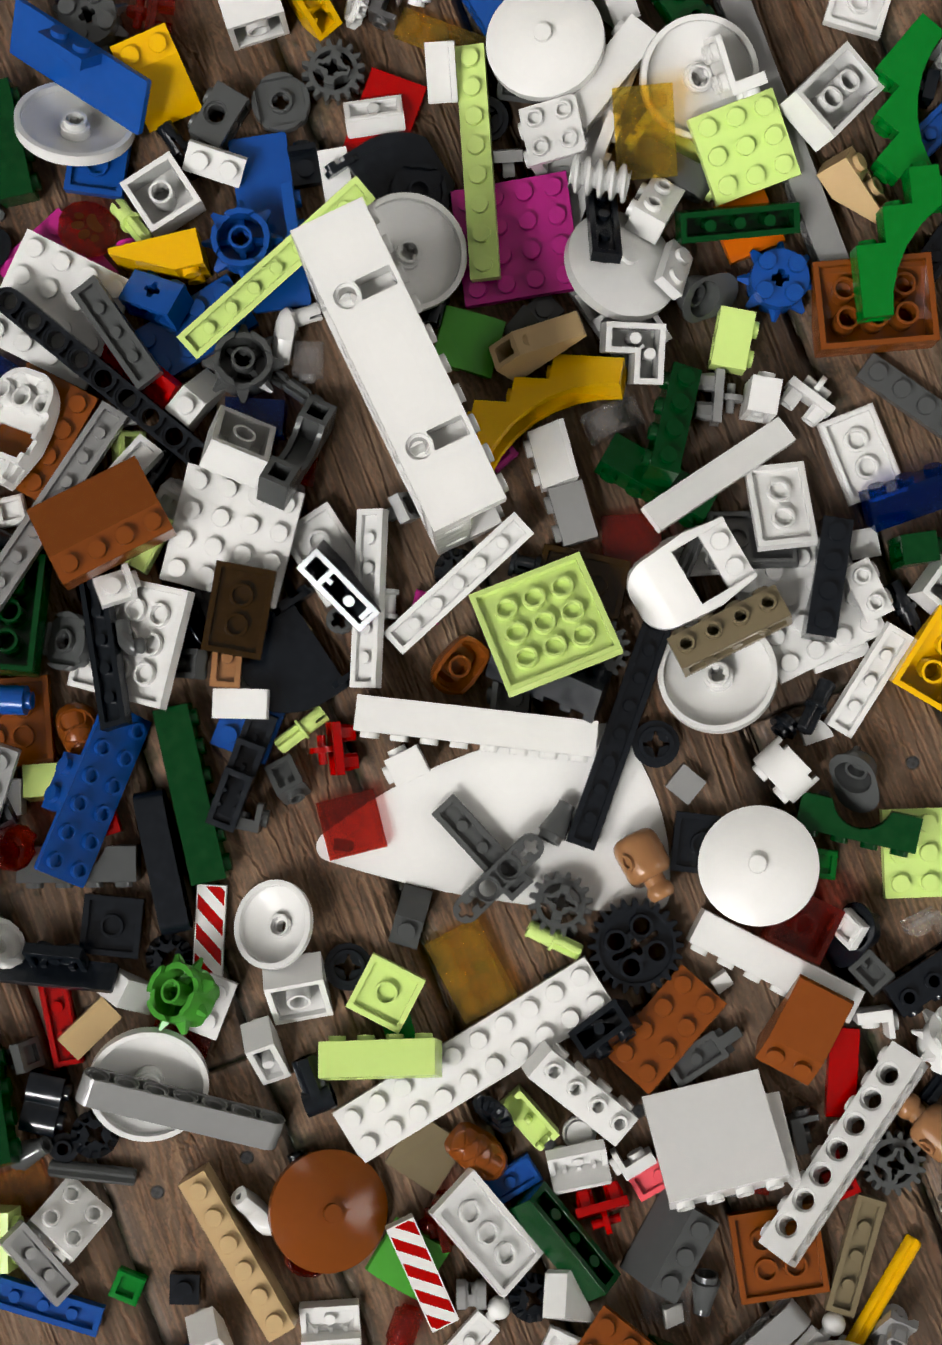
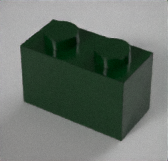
(914, 549)

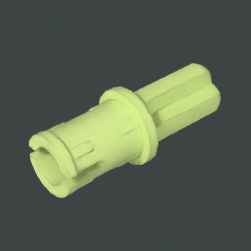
(130, 221)
(301, 729)
(556, 942)

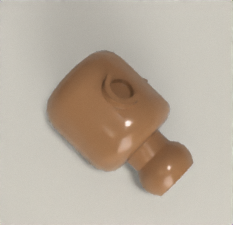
(644, 861)
(926, 1125)

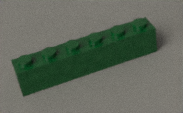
(191, 793)

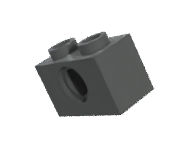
(219, 100)

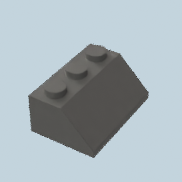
(668, 1247)

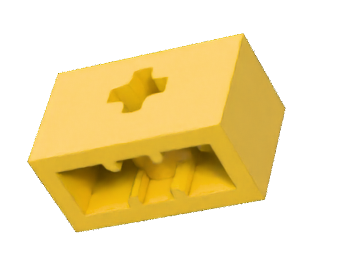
(316, 16)

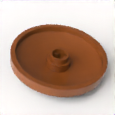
(327, 1210)

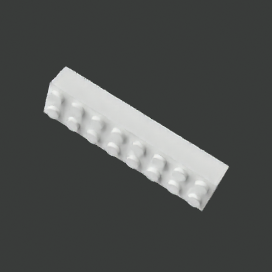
(475, 726)

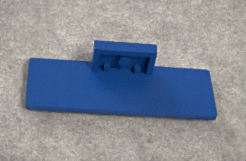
(80, 66)
(269, 185)
(86, 798)

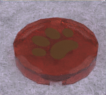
(87, 228)

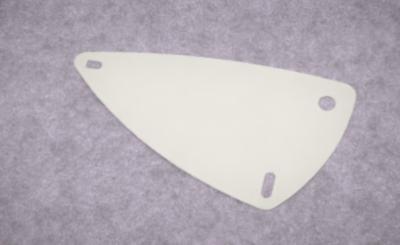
(510, 799)

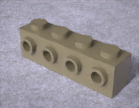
(729, 630)

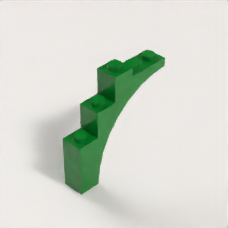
(898, 117)
(876, 264)

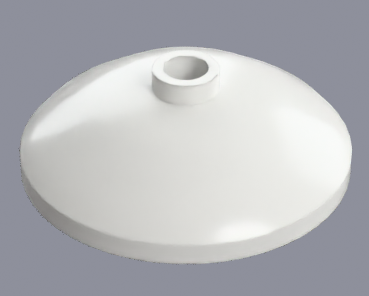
(261, 921)

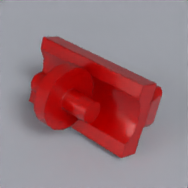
(338, 760)
(614, 1200)

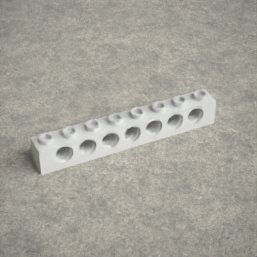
(844, 1170)

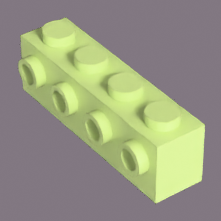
(380, 1058)

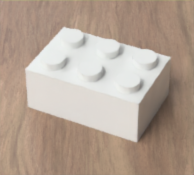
(831, 97)

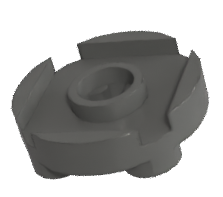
(292, 90)
(64, 656)

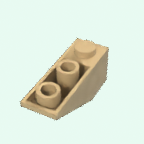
(852, 184)
(536, 344)

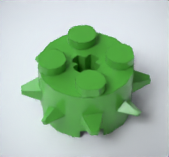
(182, 994)

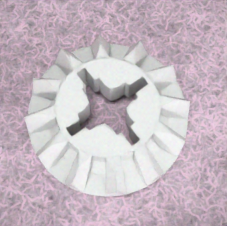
(355, 12)

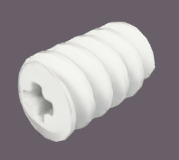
(599, 178)

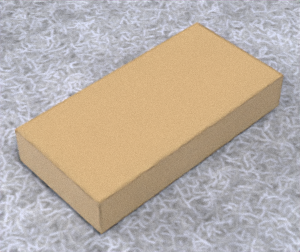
(89, 1028)

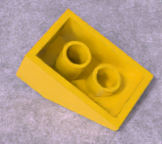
(157, 58)
(169, 255)
(921, 665)

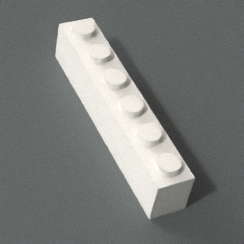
(761, 958)

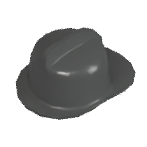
(706, 294)
(855, 780)

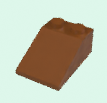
(803, 1029)

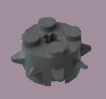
(106, 18)
(243, 349)

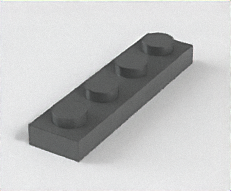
(117, 333)
(902, 393)
(478, 842)

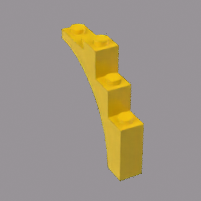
(567, 383)

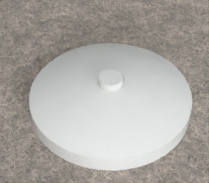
(545, 46)
(677, 58)
(67, 129)
(425, 243)
(617, 290)
(723, 694)
(758, 865)
(156, 1057)

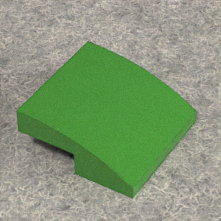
(466, 340)
(388, 1268)

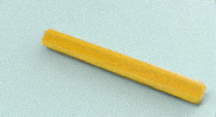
(884, 1290)

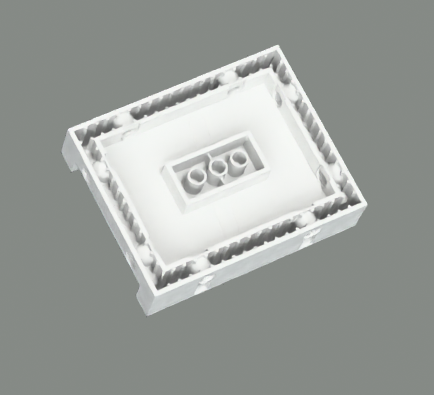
(401, 374)

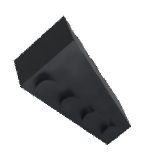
(578, 691)

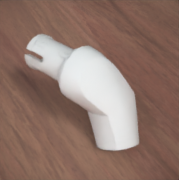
(286, 327)
(252, 1209)

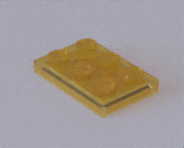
(645, 130)
(471, 970)

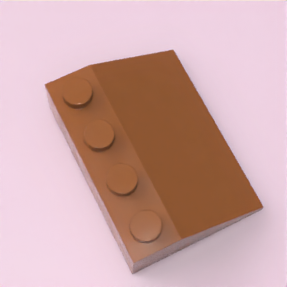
(834, 310)
(74, 414)
(100, 523)

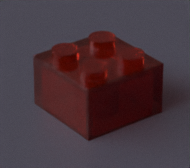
(807, 932)

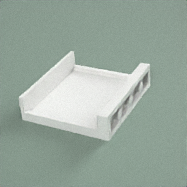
(715, 1140)

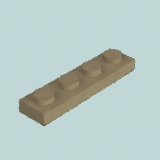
(855, 1254)

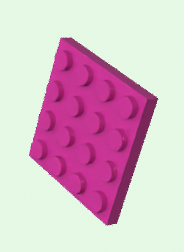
(532, 237)

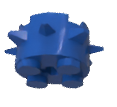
(230, 229)
(764, 293)

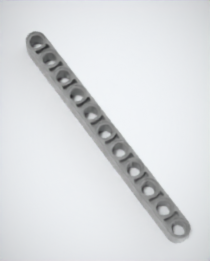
(816, 218)

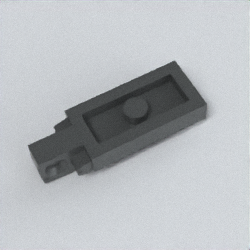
(705, 1054)

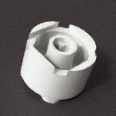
(784, 770)

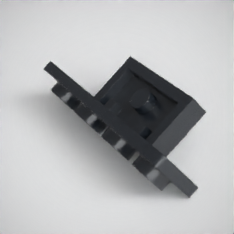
(61, 968)

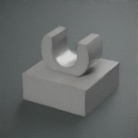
(507, 158)
(402, 508)

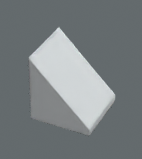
(721, 981)
(672, 1315)

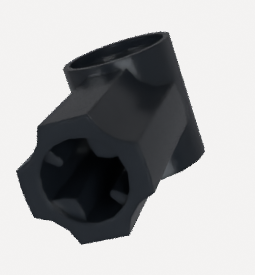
(316, 1093)

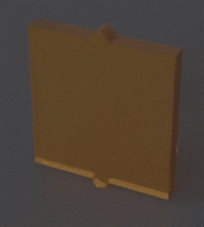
(25, 1188)

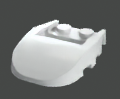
(31, 405)
(662, 589)

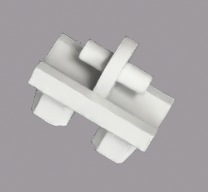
(798, 391)

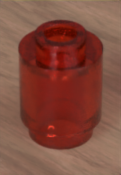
(404, 1325)

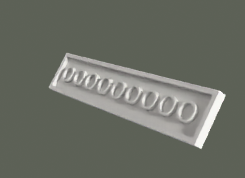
(473, 1060)

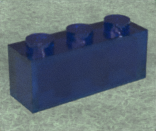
(903, 498)

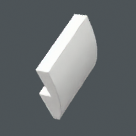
(330, 1322)

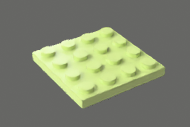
(545, 624)

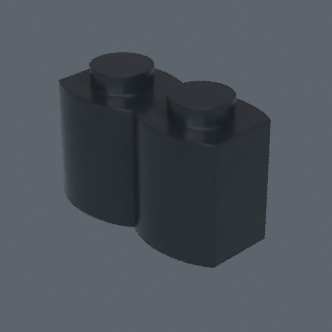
(44, 1102)

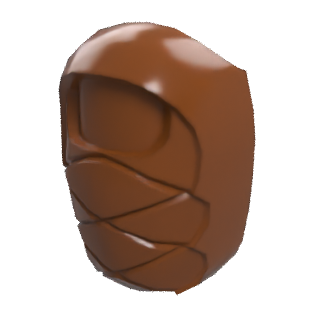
(459, 665)
(74, 725)
(477, 1149)

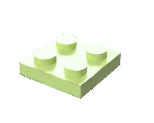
(385, 992)

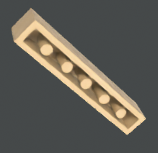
(238, 1252)

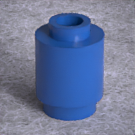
(16, 700)

